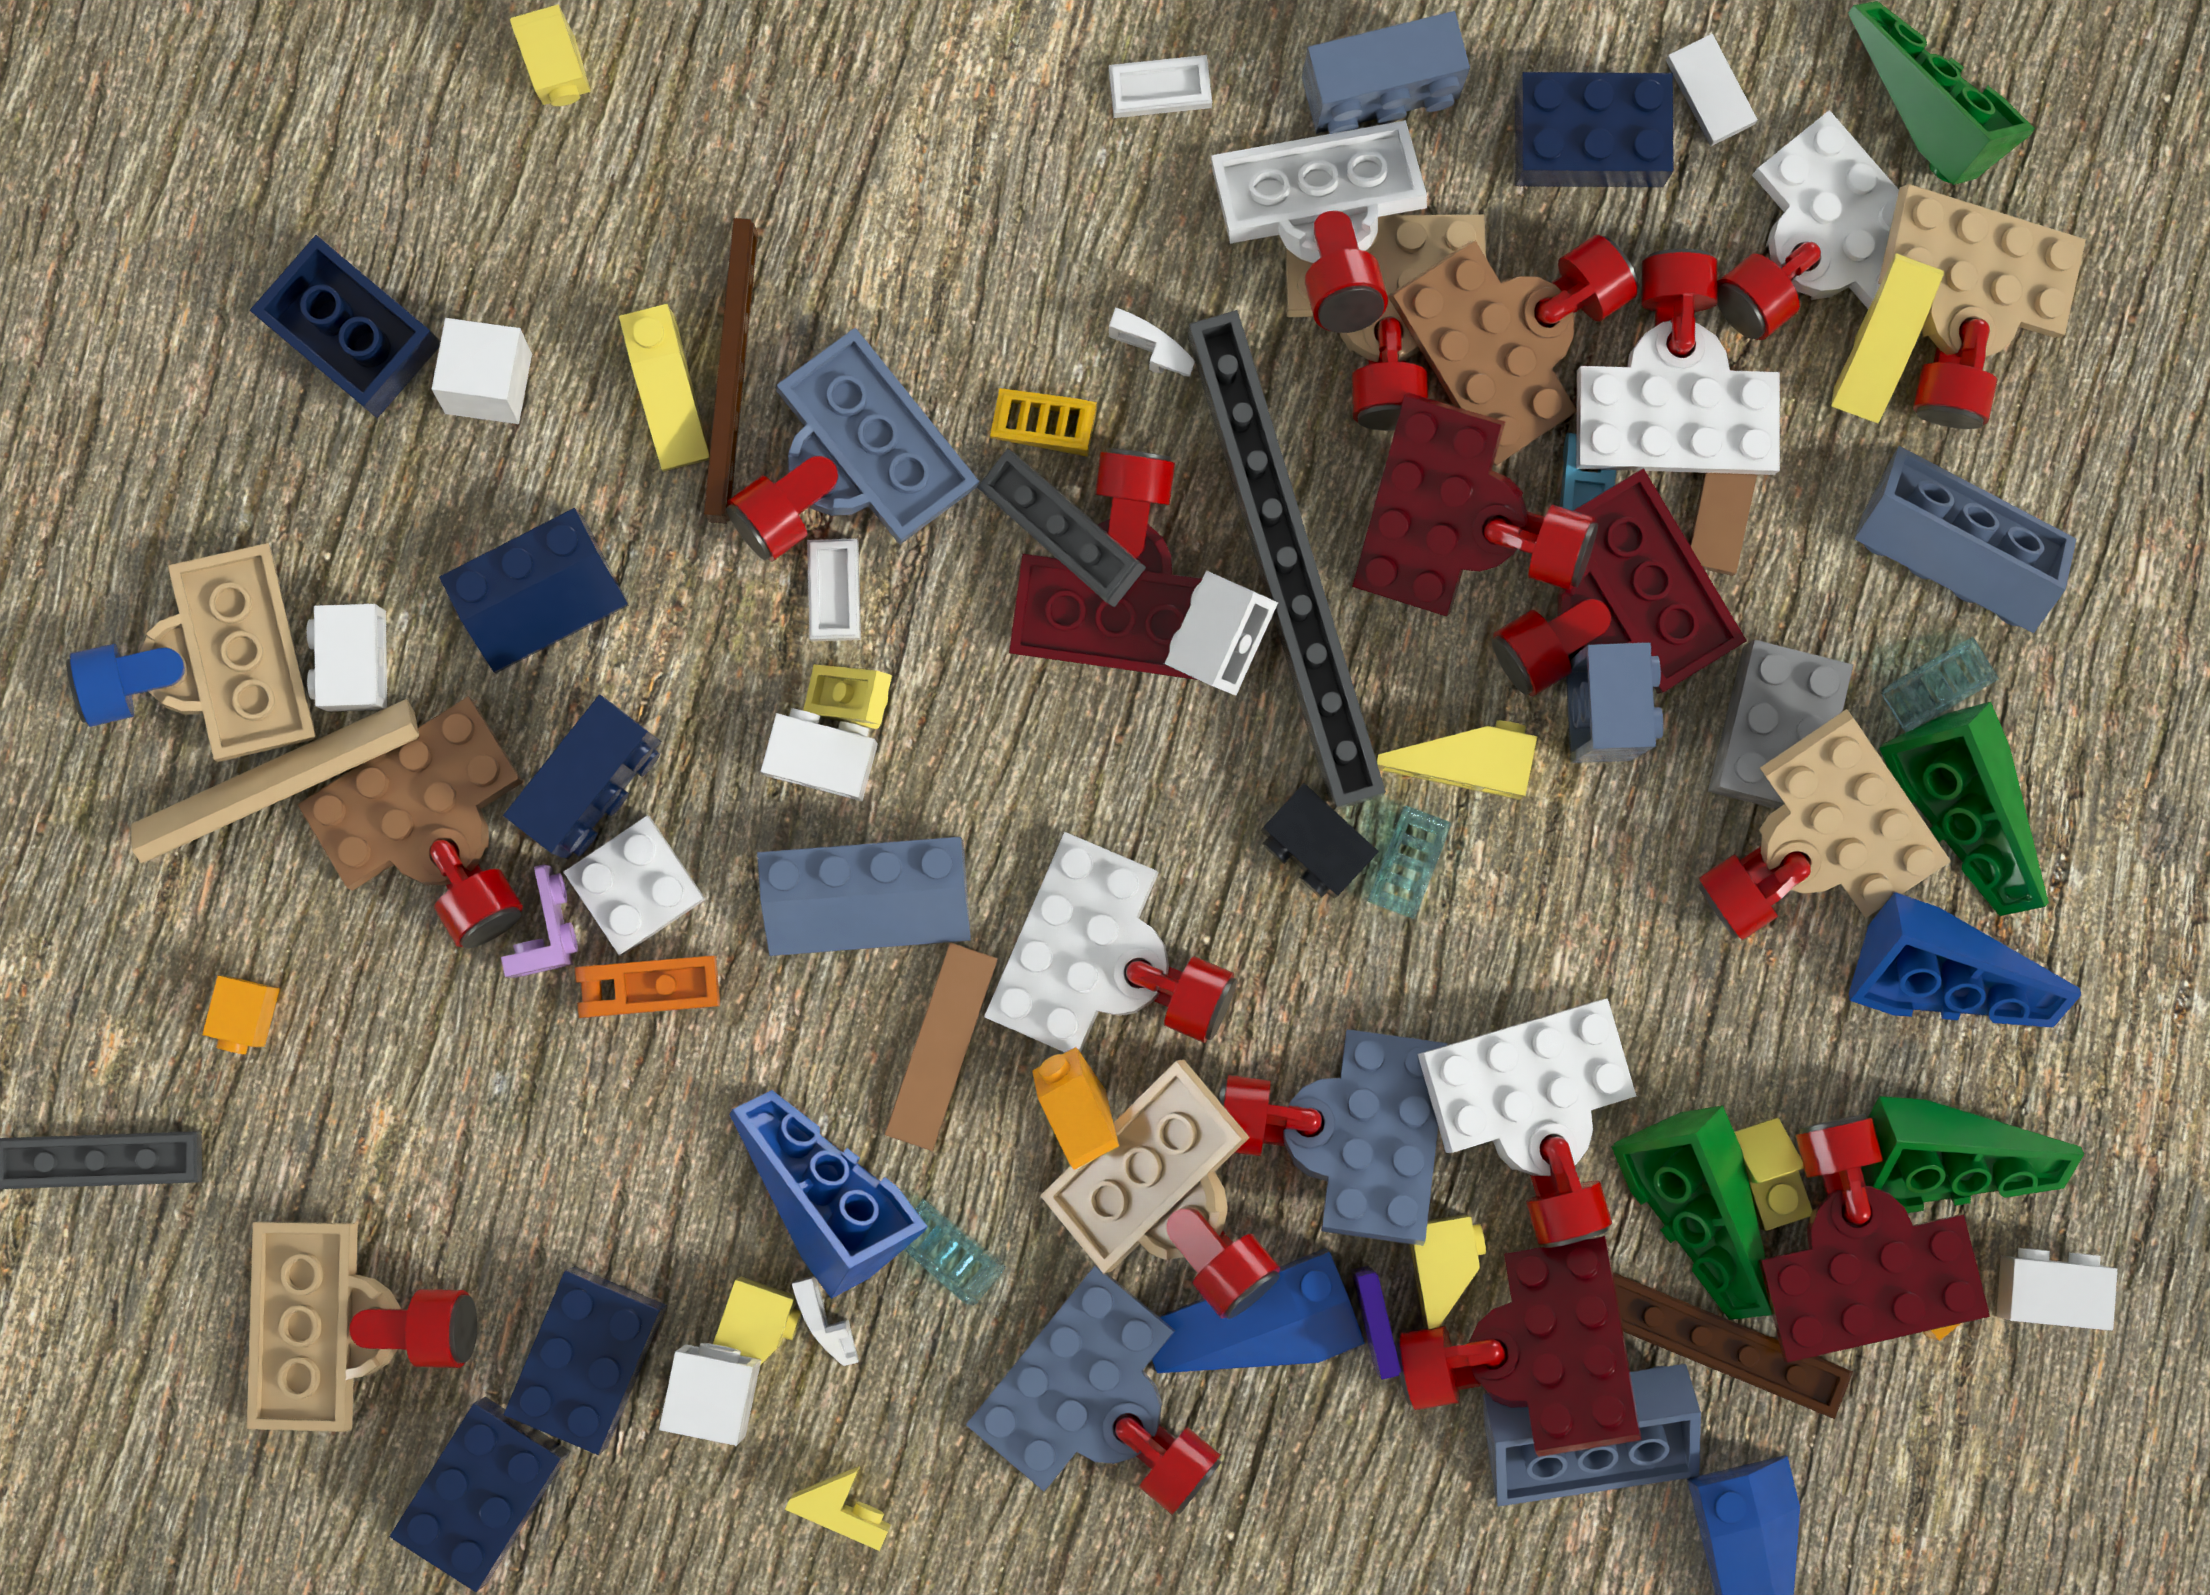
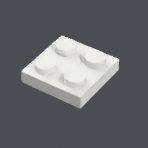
(634, 885)

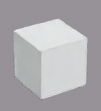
(482, 370)
(710, 1393)

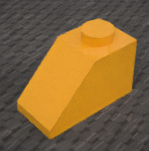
(1075, 1107)

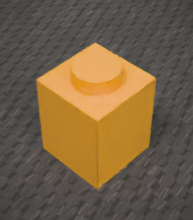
(240, 1014)

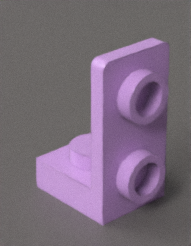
(532, 955)

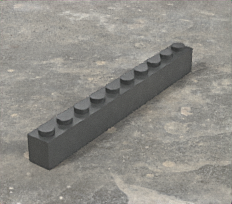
(1285, 561)

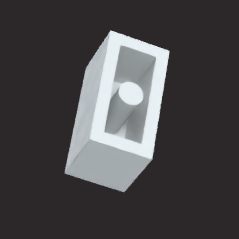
(1220, 633)
(348, 657)
(820, 755)
(2057, 1291)

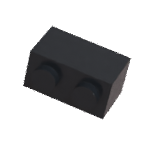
(1317, 842)

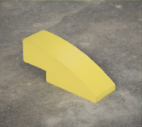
(1886, 338)

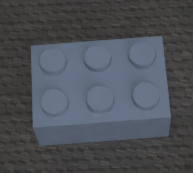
(1385, 73)
(1613, 703)

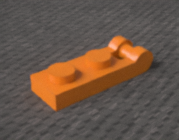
(649, 986)

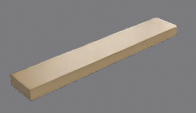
(274, 781)

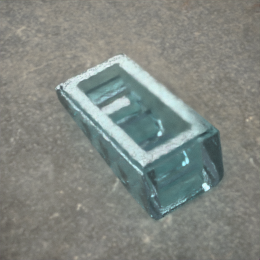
(1911, 699)
(1423, 821)
(981, 1281)

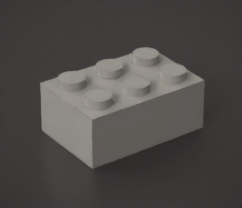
(1772, 706)

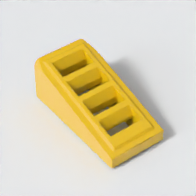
(1064, 405)

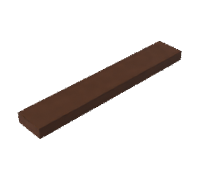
(731, 370)
(1729, 1347)

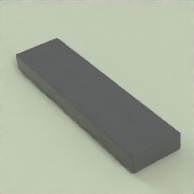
(1061, 527)
(101, 1160)

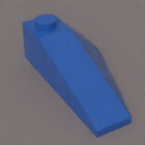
(1937, 963)
(831, 1205)
(1293, 1323)
(1749, 1527)

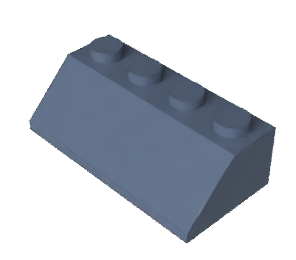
(1967, 540)
(864, 896)
(1667, 1452)

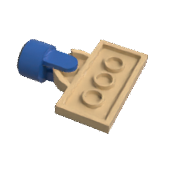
(217, 658)

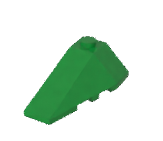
(1946, 116)
(1969, 791)
(1954, 1154)
(1701, 1192)

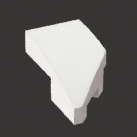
(1142, 334)
(834, 1337)

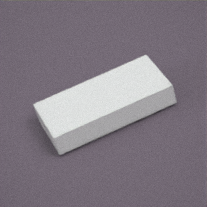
(1160, 86)
(1711, 89)
(833, 590)

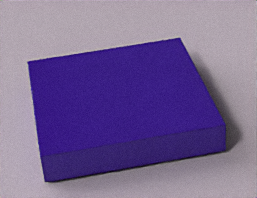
(1376, 1322)

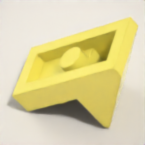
(848, 694)
(1773, 1174)
(826, 1506)

